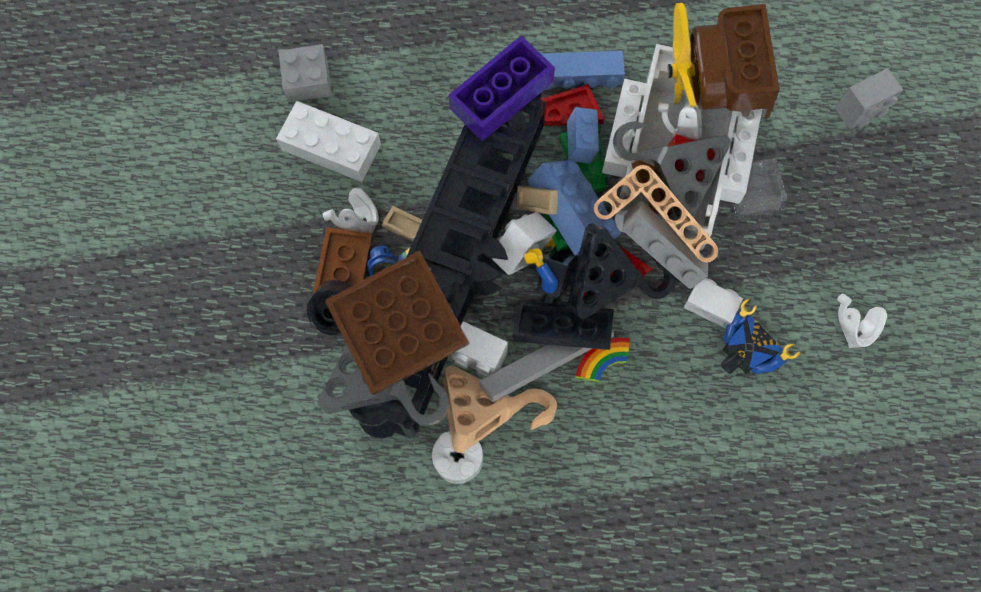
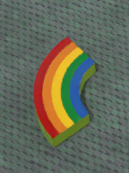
(598, 360)

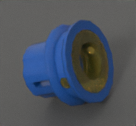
(380, 259)

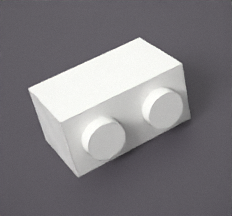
(713, 302)

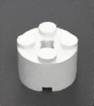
(454, 471)

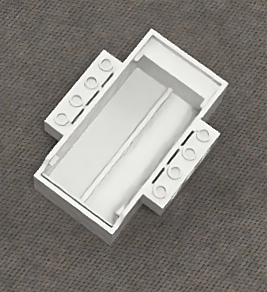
(640, 104)

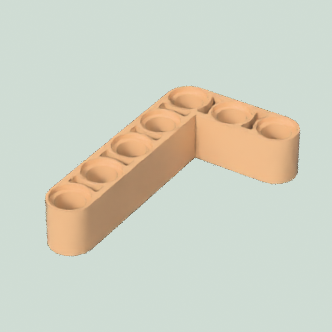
(661, 207)

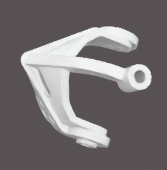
(688, 124)
(353, 220)
(850, 323)

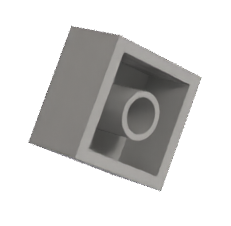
(305, 73)
(869, 99)

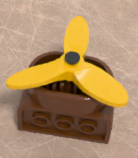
(725, 62)

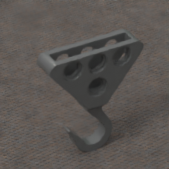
(693, 157)
(358, 394)

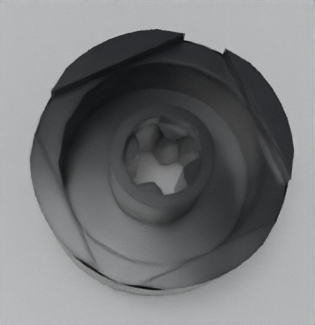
(318, 310)

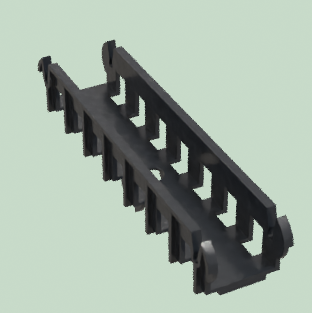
(461, 240)

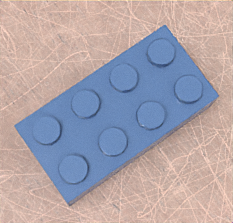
(575, 202)

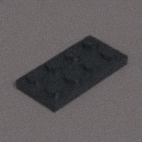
(559, 326)

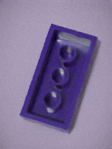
(501, 88)

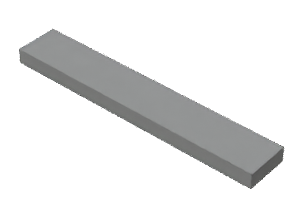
(528, 369)

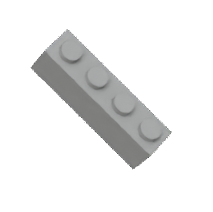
(664, 245)

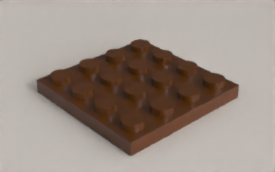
(396, 323)

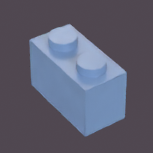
(582, 135)

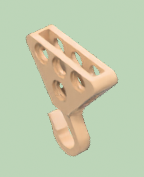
(480, 414)

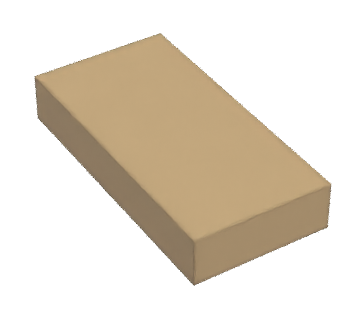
(537, 199)
(402, 223)

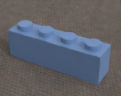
(585, 68)

